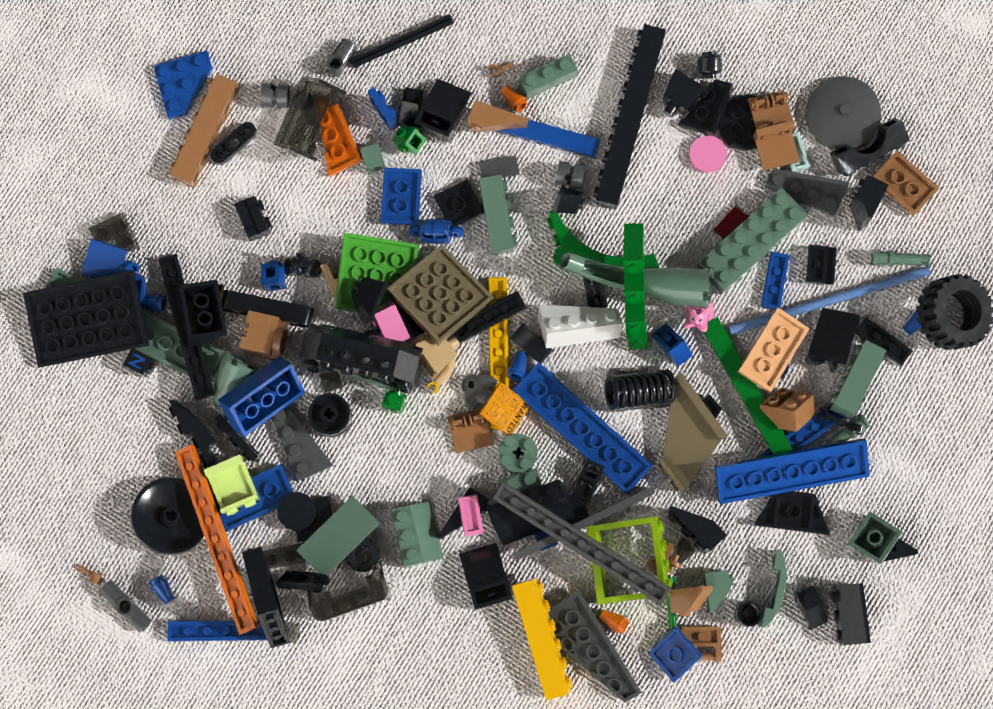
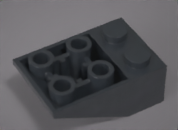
(442, 110)
(700, 529)
(485, 576)

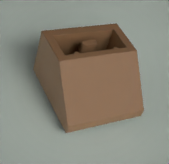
(789, 408)

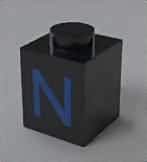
(139, 363)

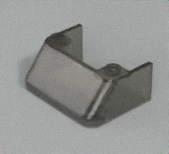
(305, 116)

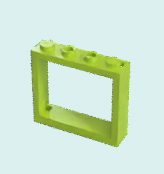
(660, 548)

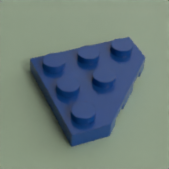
(182, 82)

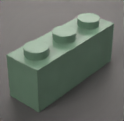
(548, 76)

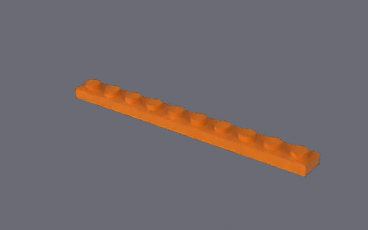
(216, 539)

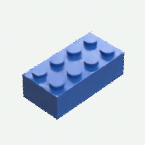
(261, 396)

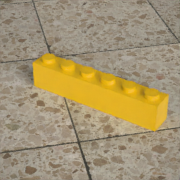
(542, 638)

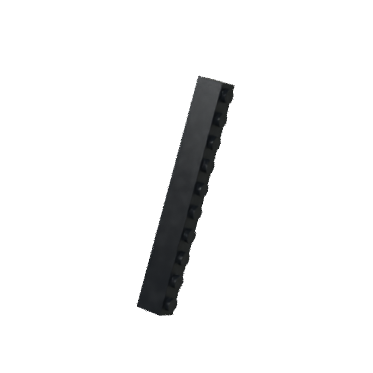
(630, 116)

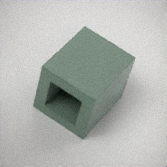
(372, 157)

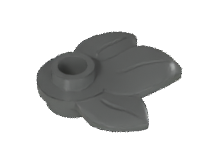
(480, 391)

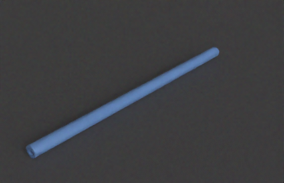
(833, 299)

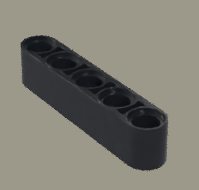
(290, 312)

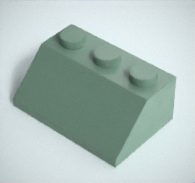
(417, 534)

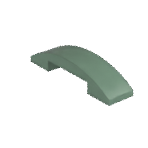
(778, 565)

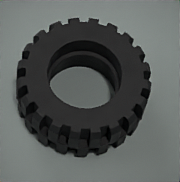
(976, 310)

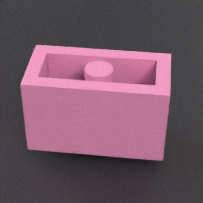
(390, 322)

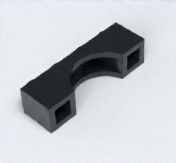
(890, 136)

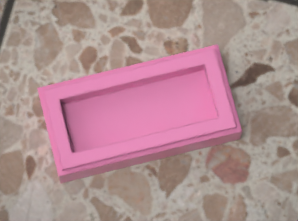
(470, 515)

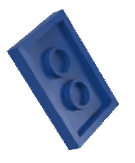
(401, 196)

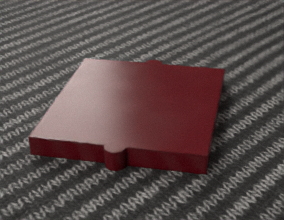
(730, 222)

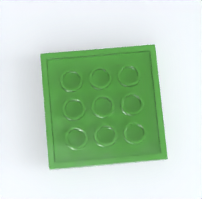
(372, 259)

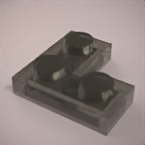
(118, 229)

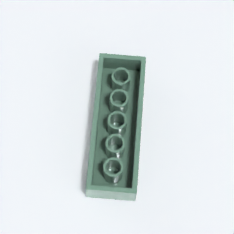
(752, 240)

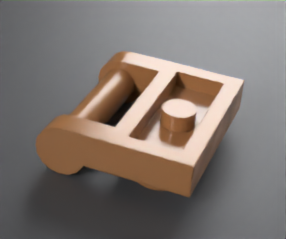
(706, 638)

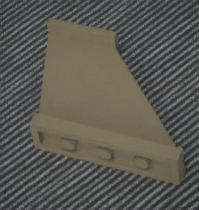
(689, 436)

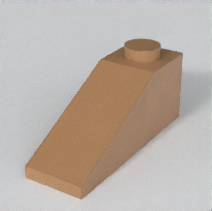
(490, 118)

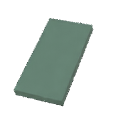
(338, 536)

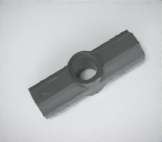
(116, 597)

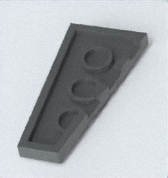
(814, 191)
(299, 446)

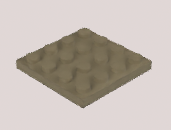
(439, 294)

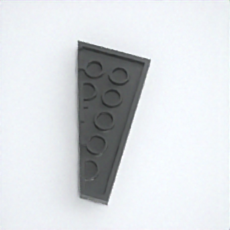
(590, 646)

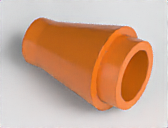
(515, 100)
(616, 622)

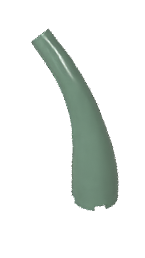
(670, 285)

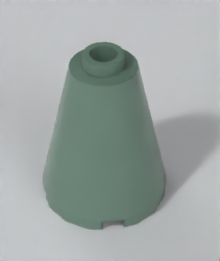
(230, 374)

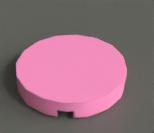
(707, 154)

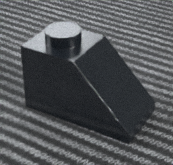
(568, 201)
(811, 607)

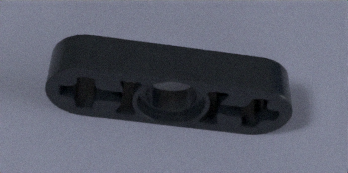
(233, 151)

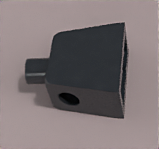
(681, 94)

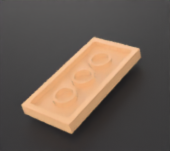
(773, 350)

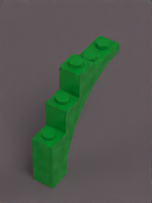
(571, 244)
(635, 286)

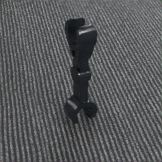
(853, 427)

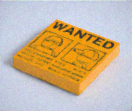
(504, 409)

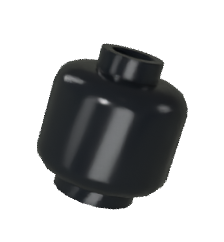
(709, 64)

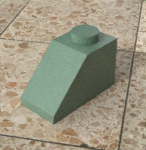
(721, 585)

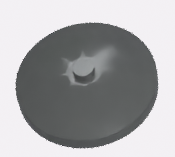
(843, 112)

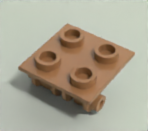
(770, 108)
(469, 431)

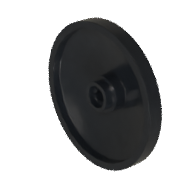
(166, 517)

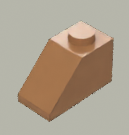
(688, 599)

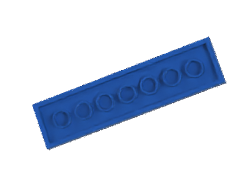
(582, 428)
(792, 471)

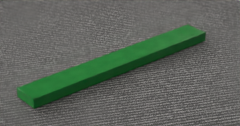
(745, 388)

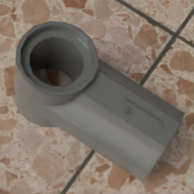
(340, 56)

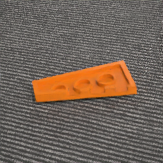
(339, 144)

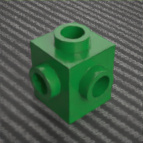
(409, 139)

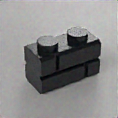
(252, 218)

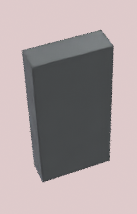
(503, 166)

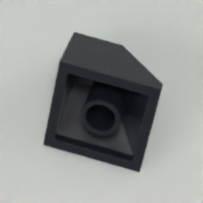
(367, 297)

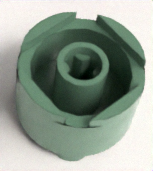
(512, 444)

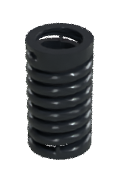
(638, 384)

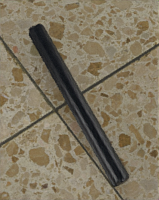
(401, 40)

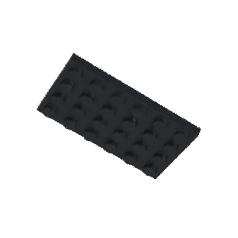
(86, 319)

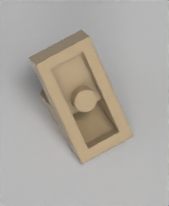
(330, 274)

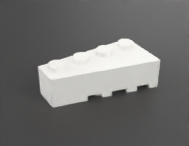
(578, 324)

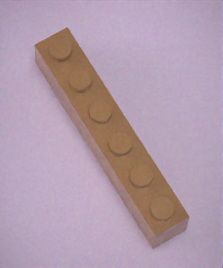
(204, 130)

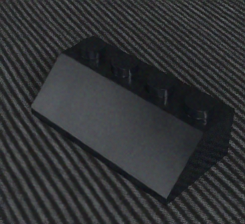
(512, 527)

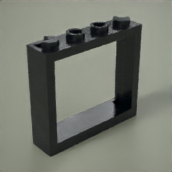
(265, 597)

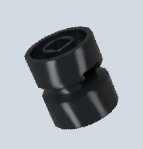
(748, 614)

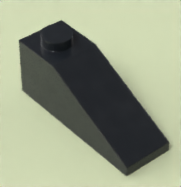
(455, 521)

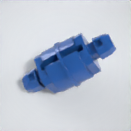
(436, 231)

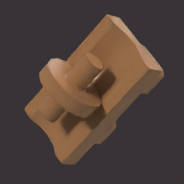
(672, 563)

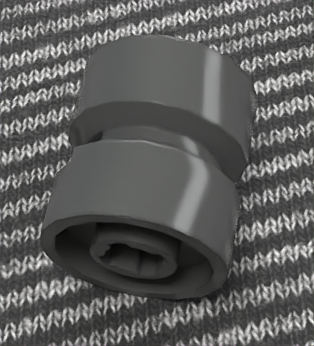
(275, 95)
(576, 171)

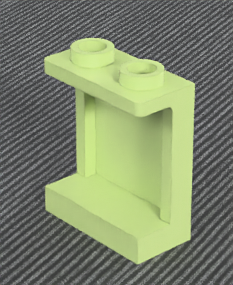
(232, 485)

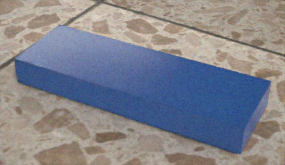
(774, 280)

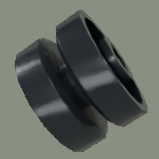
(326, 404)

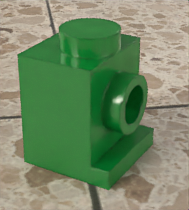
(394, 401)

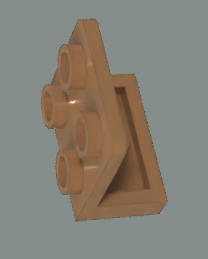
(776, 145)

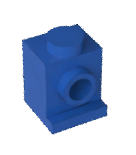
(273, 276)

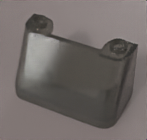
(328, 609)

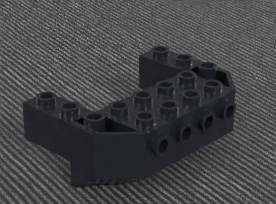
(402, 358)

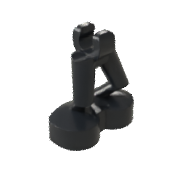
(300, 264)

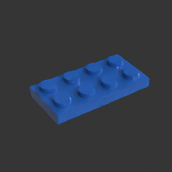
(271, 488)

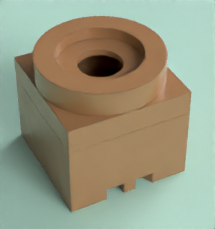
(264, 336)

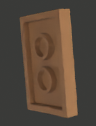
(906, 183)

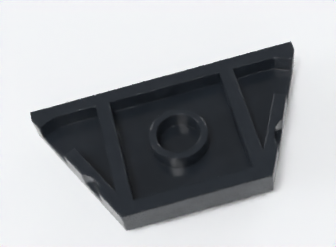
(793, 512)

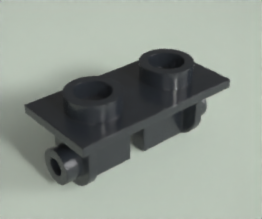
(595, 294)

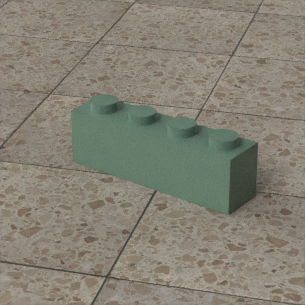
(496, 214)
(857, 380)

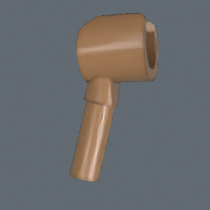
(499, 68)
(95, 577)

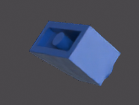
(672, 344)

